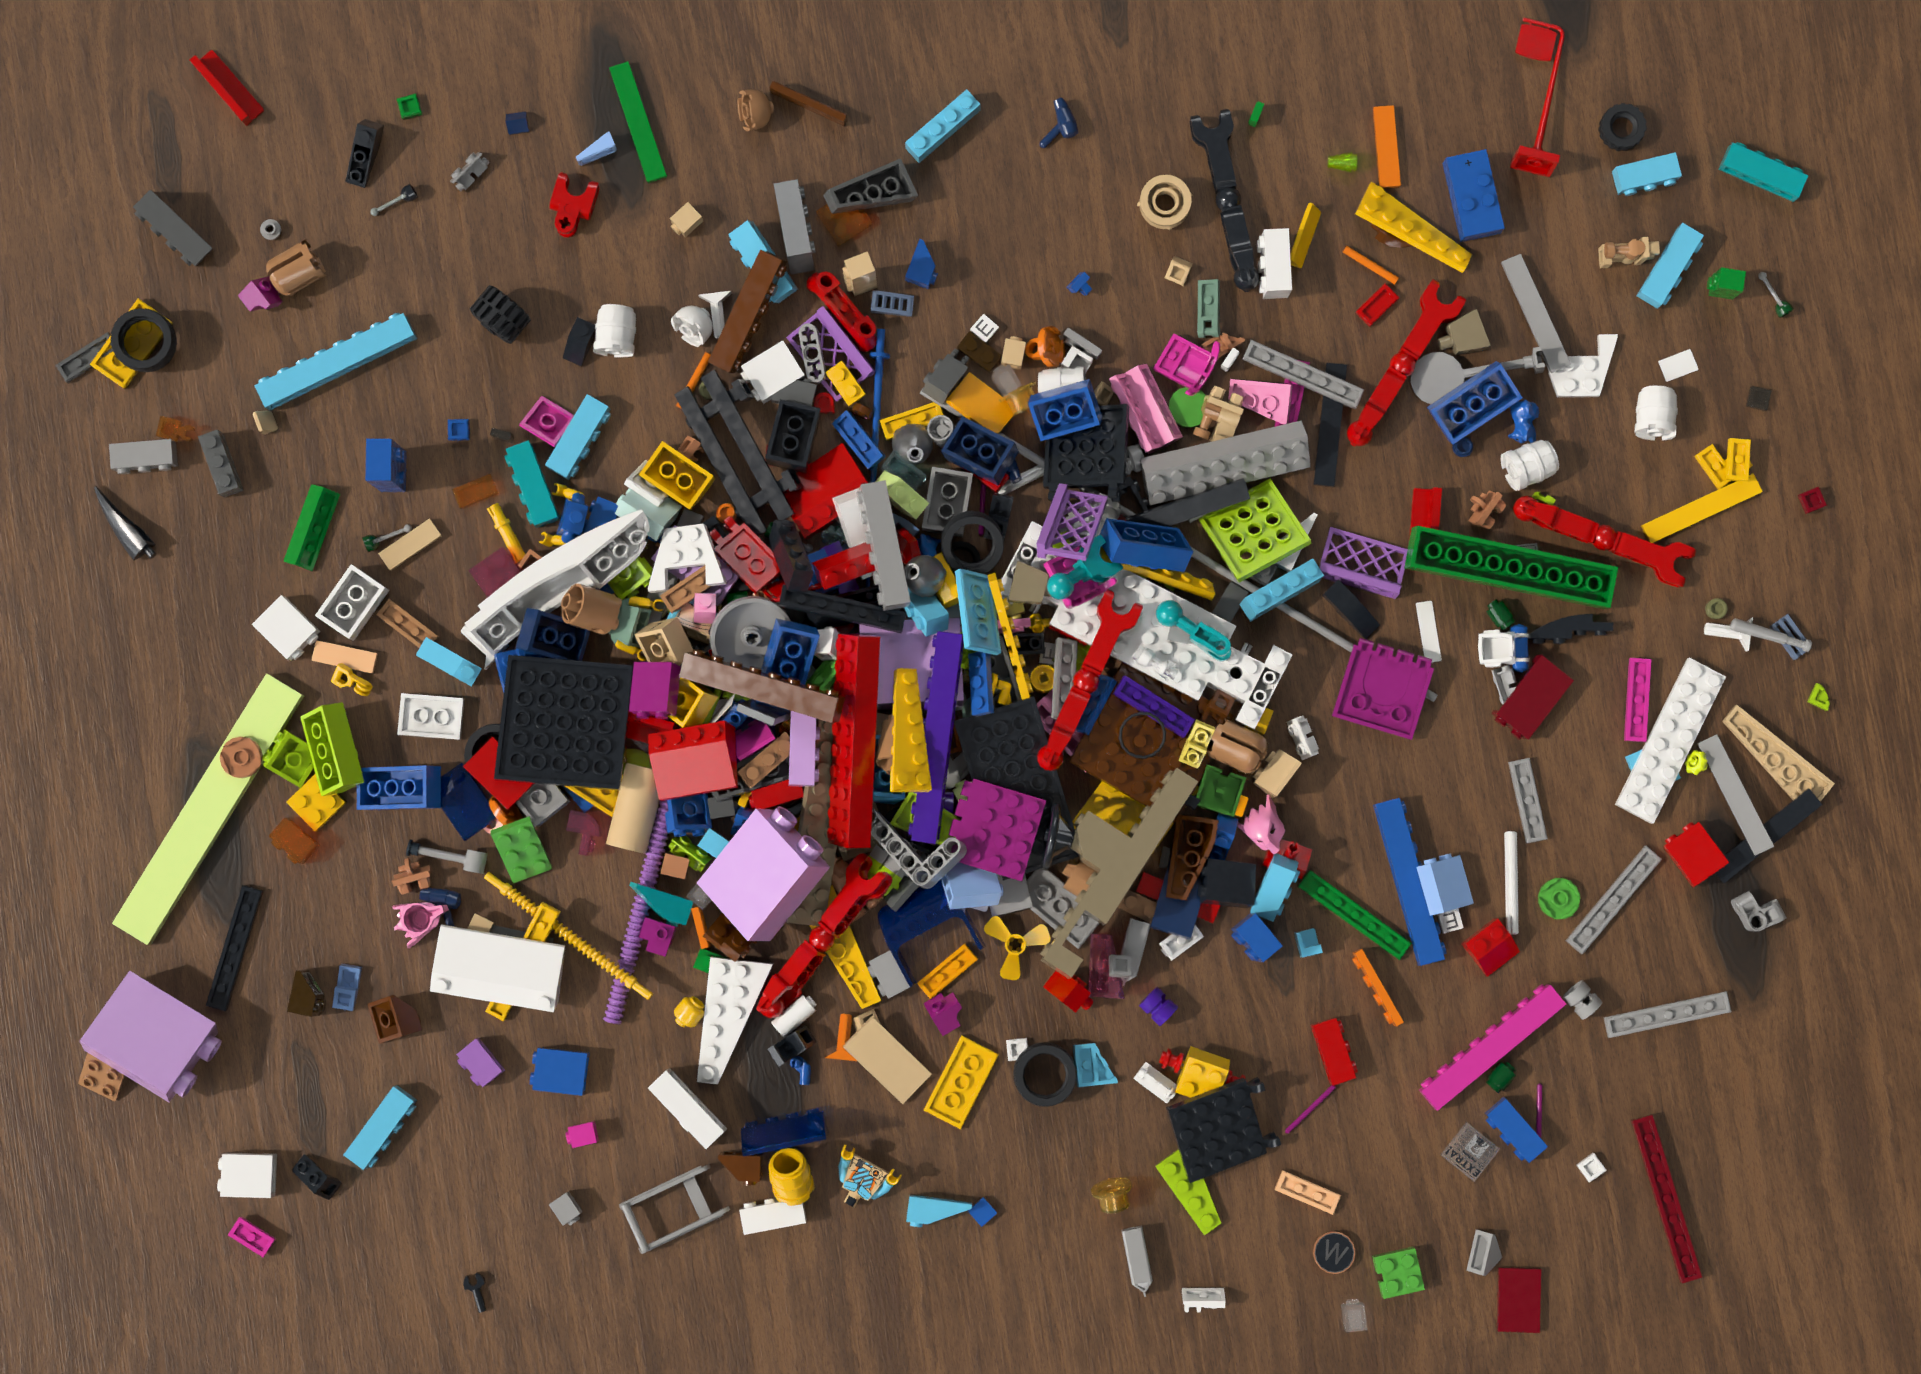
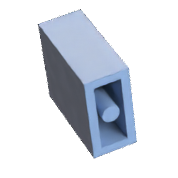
(1444, 884)
(971, 887)

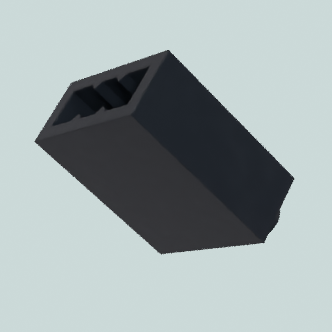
(1227, 883)

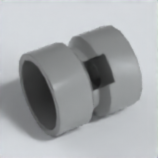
(940, 429)
(1133, 462)
(1577, 994)

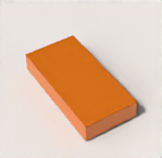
(701, 926)

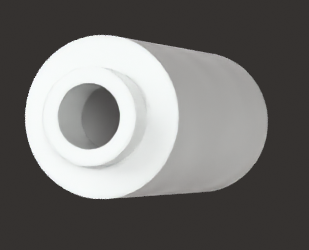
(794, 1015)

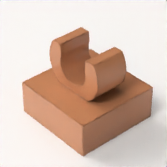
(689, 447)

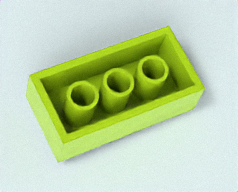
(332, 749)

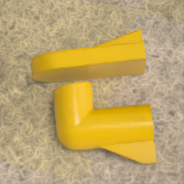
(1005, 687)

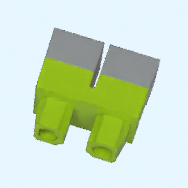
(884, 862)

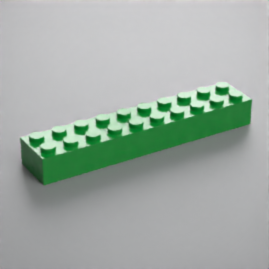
(1511, 567)

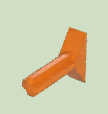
(843, 1036)

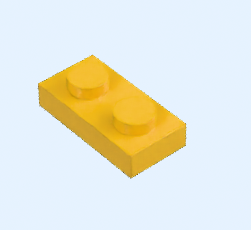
(845, 383)
(1738, 459)

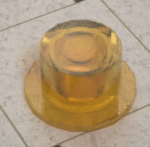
(1019, 398)
(1112, 1194)

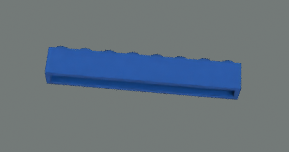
(1403, 864)

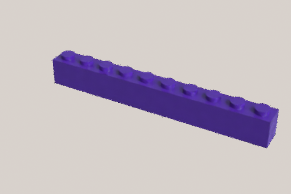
(938, 734)

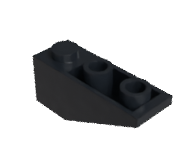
(364, 152)

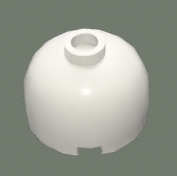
(694, 324)

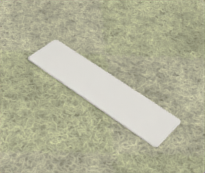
(1428, 630)

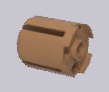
(295, 269)
(1238, 747)

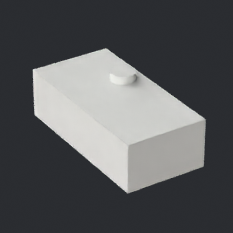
(850, 518)
(687, 1108)

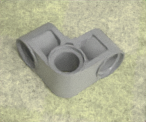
(1767, 914)

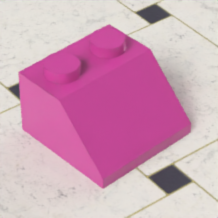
(753, 739)

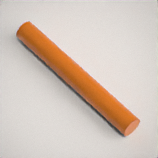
(1370, 265)
(698, 373)

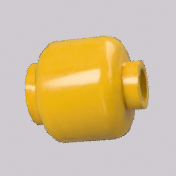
(689, 1012)

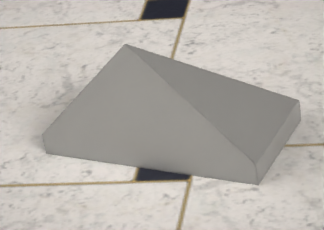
(1484, 1253)

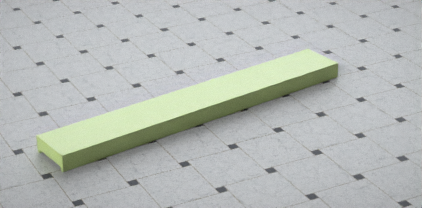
(203, 816)

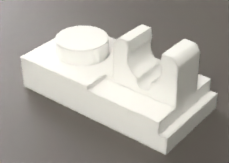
(1175, 945)
(1203, 1297)

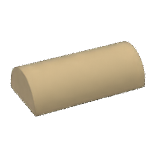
(634, 810)

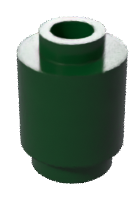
(1500, 614)
(1501, 1077)

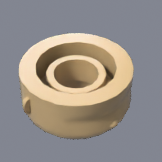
(1170, 186)

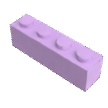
(803, 751)

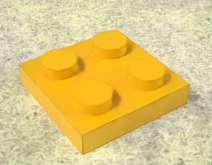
(312, 806)

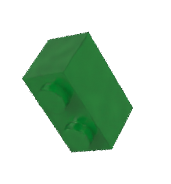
(1726, 283)

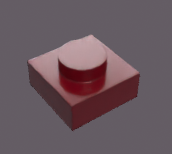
(1812, 500)

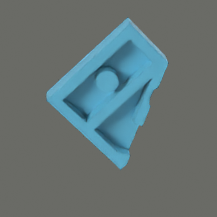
(1091, 1066)

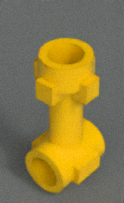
(1038, 623)

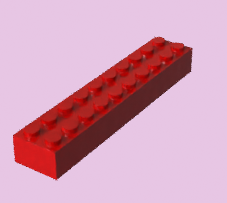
(854, 741)

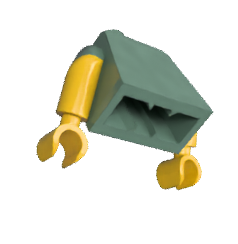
(632, 618)

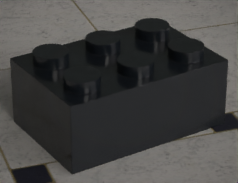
(793, 436)

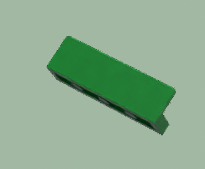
(311, 527)

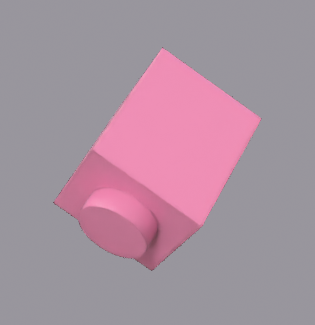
(704, 608)

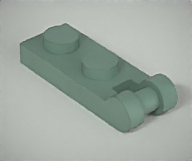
(1208, 308)

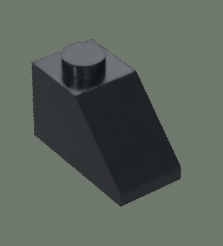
(579, 341)

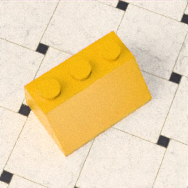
(677, 476)

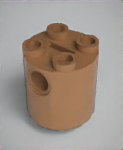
(590, 609)
(883, 754)
(1077, 875)

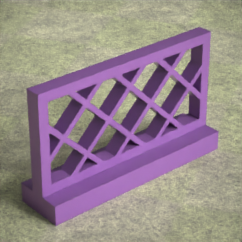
(843, 340)
(1055, 521)
(1358, 579)

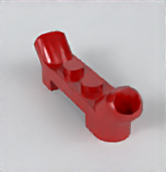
(859, 327)

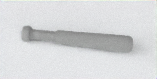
(1768, 634)

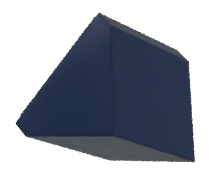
(517, 123)

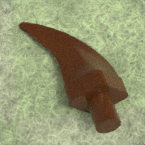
(1388, 239)

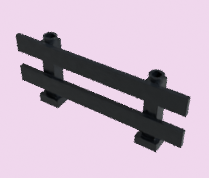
(724, 403)

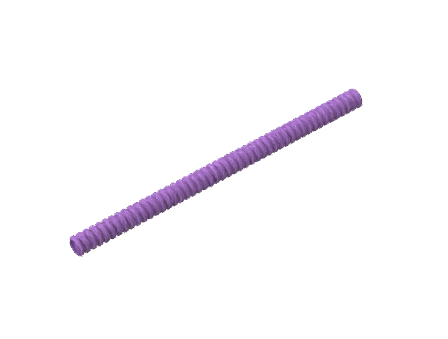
(638, 915)

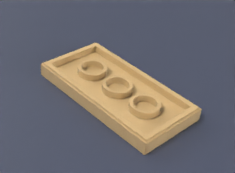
(887, 1060)

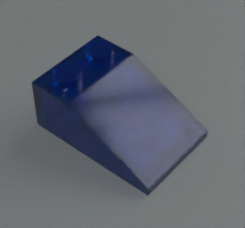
(465, 802)

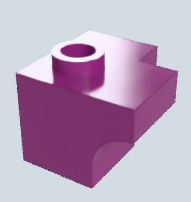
(260, 294)
(659, 936)
(944, 1012)

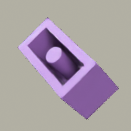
(479, 1062)

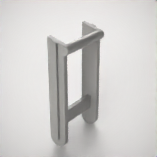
(696, 1197)

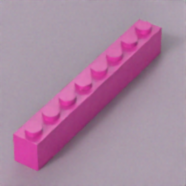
(1492, 1046)

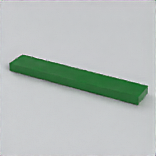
(638, 122)
(1354, 915)

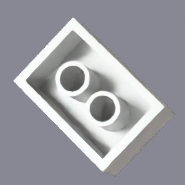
(1274, 263)
(352, 602)

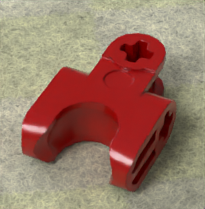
(571, 207)

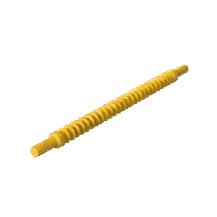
(630, 981)

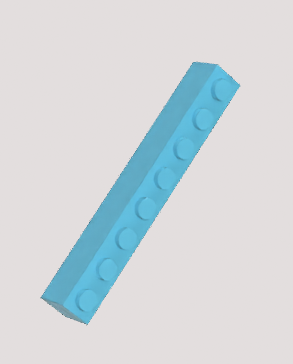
(336, 361)

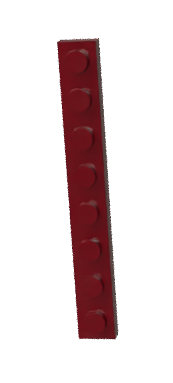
(1666, 1198)

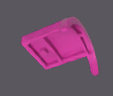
(1187, 363)
(1082, 591)

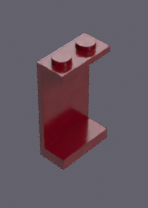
(1533, 698)

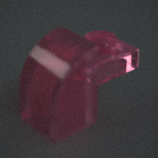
(587, 826)

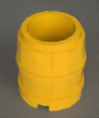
(790, 1177)

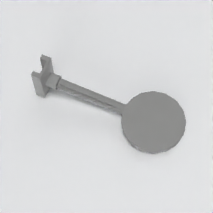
(1441, 373)

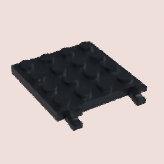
(1090, 455)
(1219, 1129)

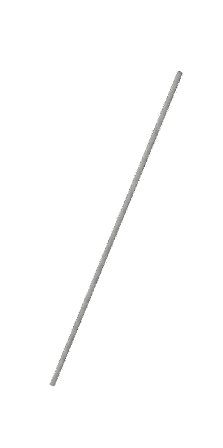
(1199, 556)

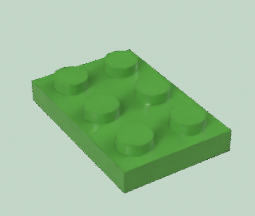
(521, 849)

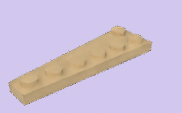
(1777, 758)

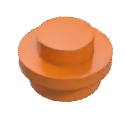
(724, 511)

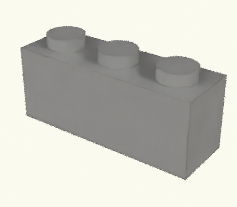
(143, 456)

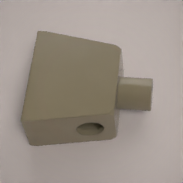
(1465, 335)
(1028, 585)

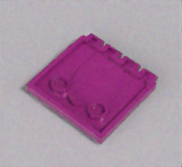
(1383, 689)
(996, 828)

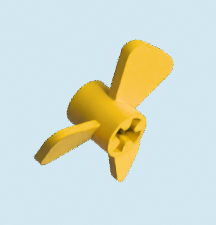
(997, 929)

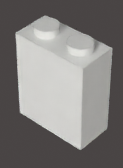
(771, 371)
(286, 628)
(247, 1175)

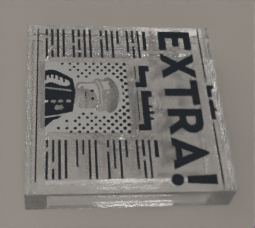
(1470, 1152)

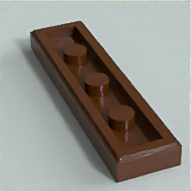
(808, 103)

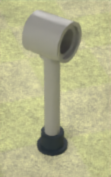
(472, 861)

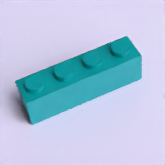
(1763, 171)
(532, 484)

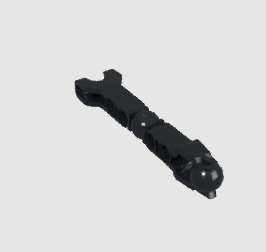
(1228, 197)

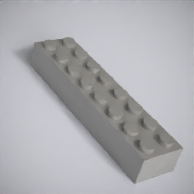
(1224, 461)

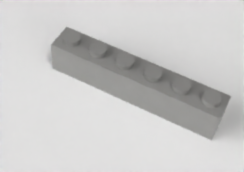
(884, 545)

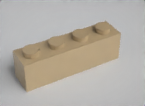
(859, 274)

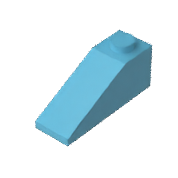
(448, 661)
(929, 1209)

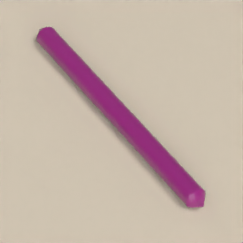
(982, 506)
(1310, 1109)
(1539, 1111)

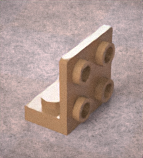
(101, 1078)

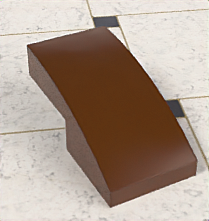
(1217, 708)

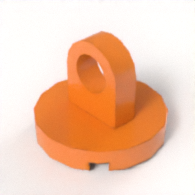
(1050, 347)
(502, 814)

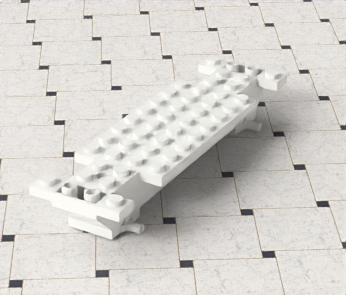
(1196, 667)

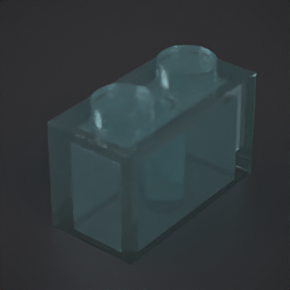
(905, 470)

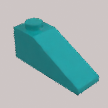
(667, 906)

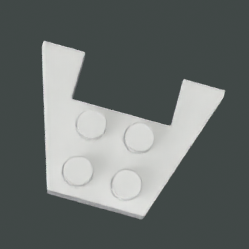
(1586, 373)
(682, 549)

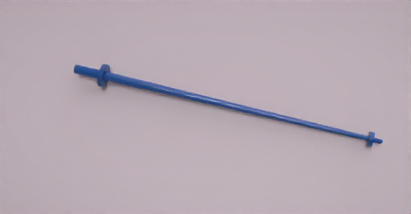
(879, 357)

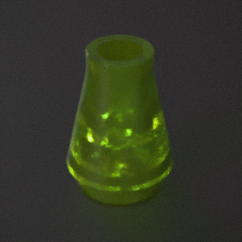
(1344, 162)

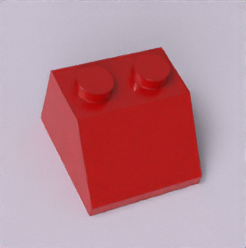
(1491, 946)

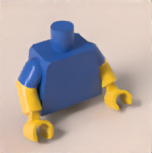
(571, 519)

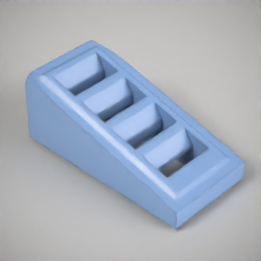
(600, 148)

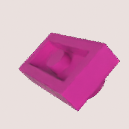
(252, 1236)

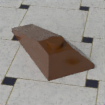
(1191, 848)

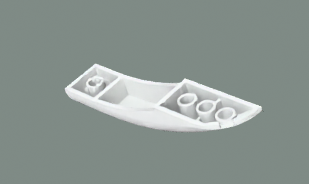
(585, 560)

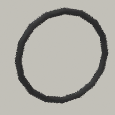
(1140, 756)

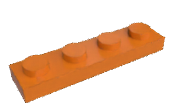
(1372, 980)

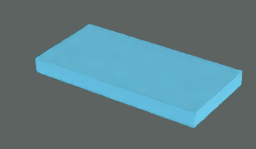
(977, 612)

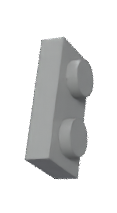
(1075, 340)

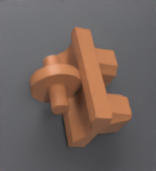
(1483, 507)
(403, 879)

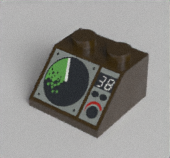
(306, 995)

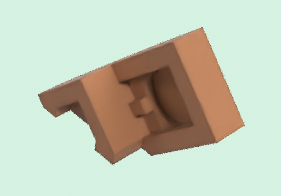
(1226, 344)

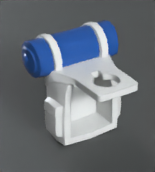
(1505, 648)

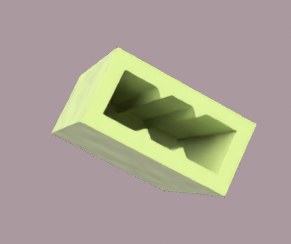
(903, 496)

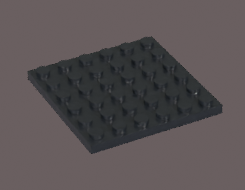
(564, 722)

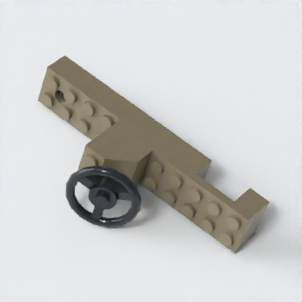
(1112, 856)

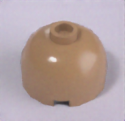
(754, 109)

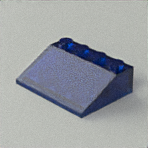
(784, 1132)

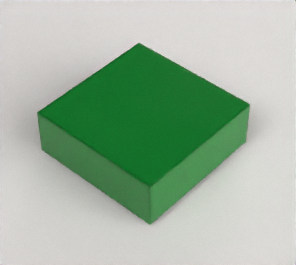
(409, 106)
(1256, 114)

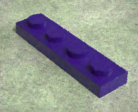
(1146, 701)

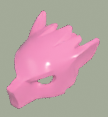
(1260, 824)
(418, 919)

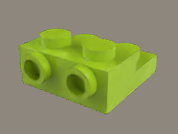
(631, 578)
(289, 758)

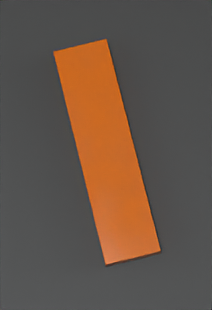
(1386, 146)

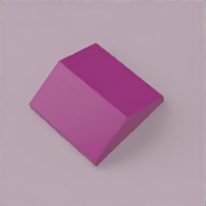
(547, 421)

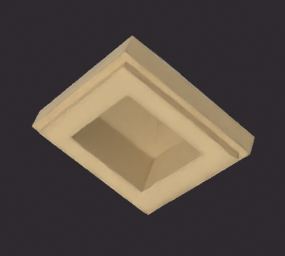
(1103, 393)

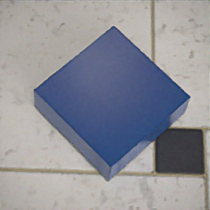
(458, 430)
(982, 1211)

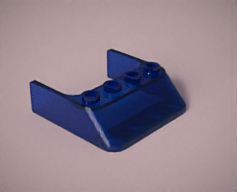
(917, 915)

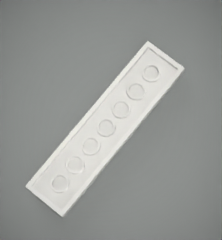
(1670, 740)

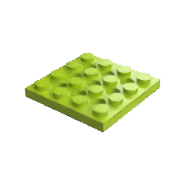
(1240, 527)

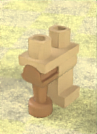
(1627, 253)
(1225, 414)

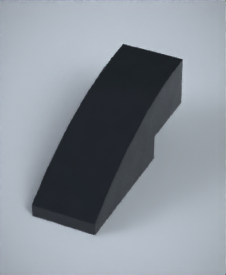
(1351, 609)

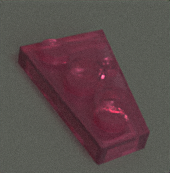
(1099, 981)

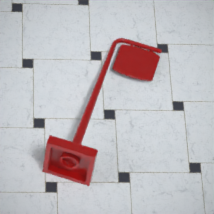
(1538, 44)
(908, 549)

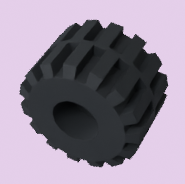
(500, 314)

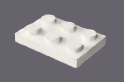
(430, 716)

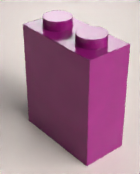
(654, 689)

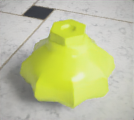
(1696, 762)

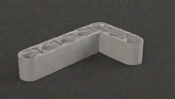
(906, 853)

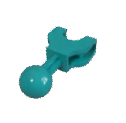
(1094, 568)
(1206, 638)

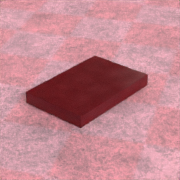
(1518, 1300)

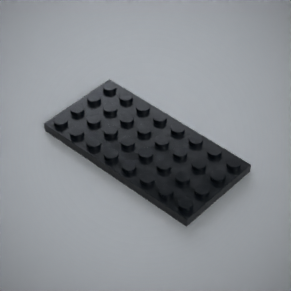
(1004, 752)

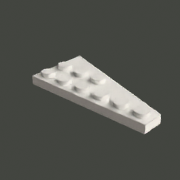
(729, 1002)

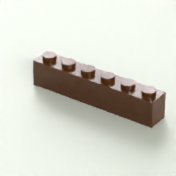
(748, 311)

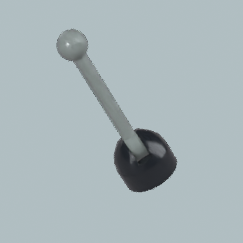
(407, 193)

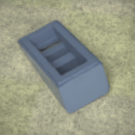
(888, 295)

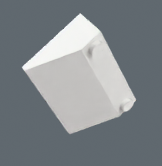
(497, 968)

